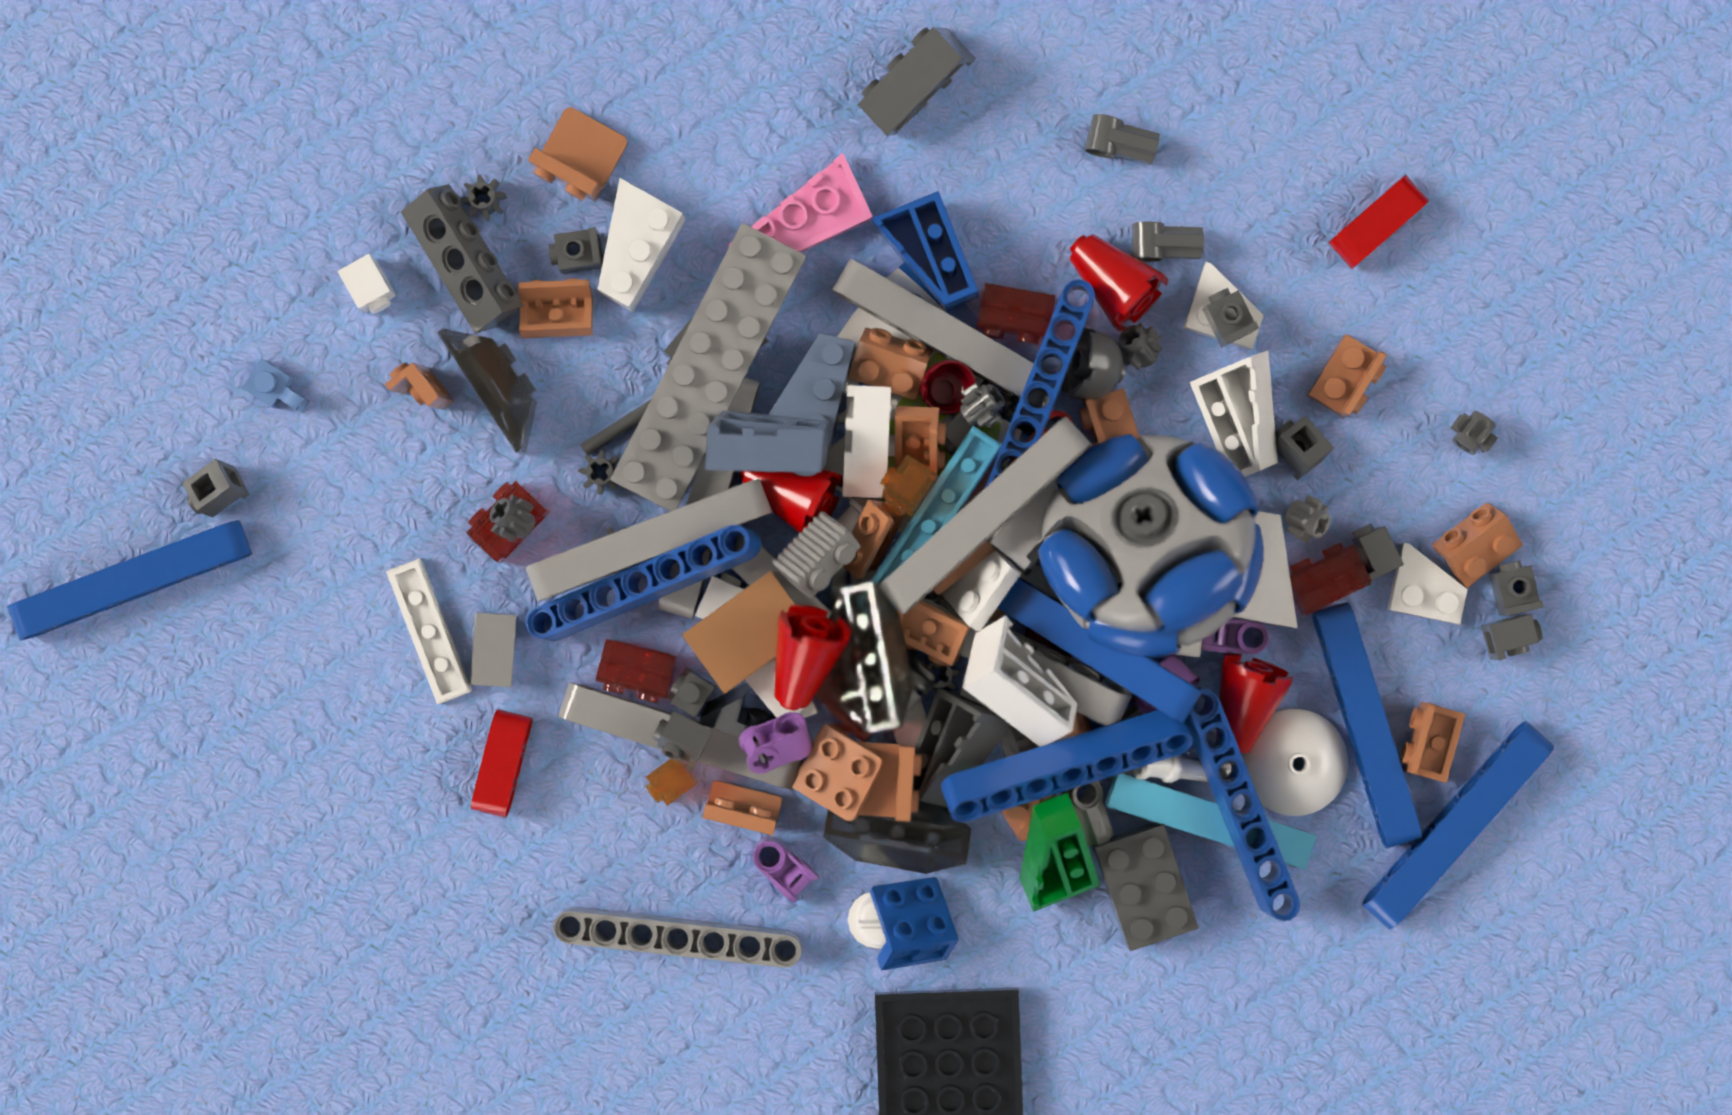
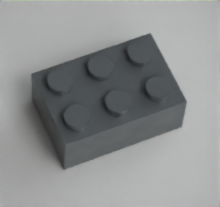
(1145, 886)

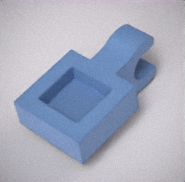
(272, 386)

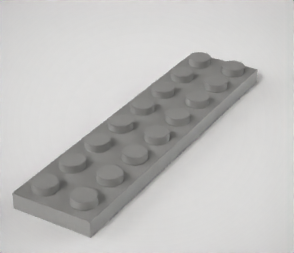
(708, 366)

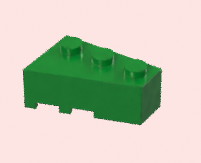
(1056, 855)

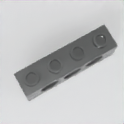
(461, 258)

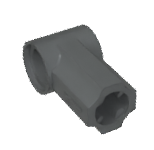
(1112, 138)
(1155, 242)

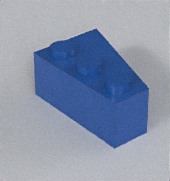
(930, 248)

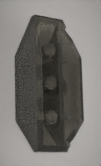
(496, 383)
(873, 671)
(921, 845)

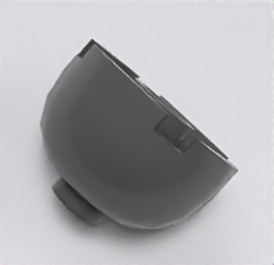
(1094, 367)

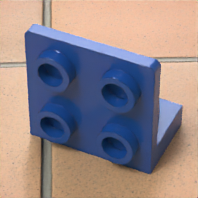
(913, 923)

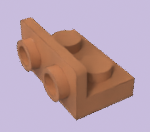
(1347, 376)
(421, 384)
(1108, 417)
(934, 633)
(742, 807)

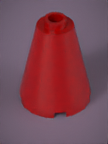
(1120, 282)
(796, 496)
(806, 653)
(1250, 696)

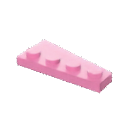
(818, 210)

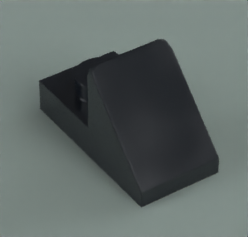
(729, 715)

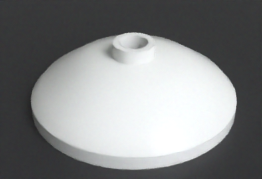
(1270, 763)

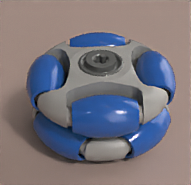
(1152, 543)

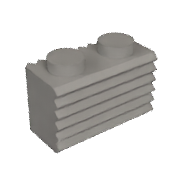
(817, 554)

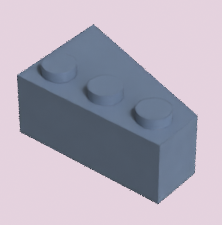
(818, 383)
(766, 443)

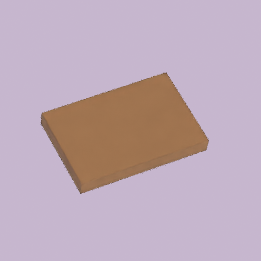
(740, 633)

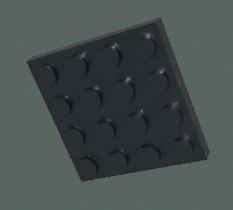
(949, 1052)

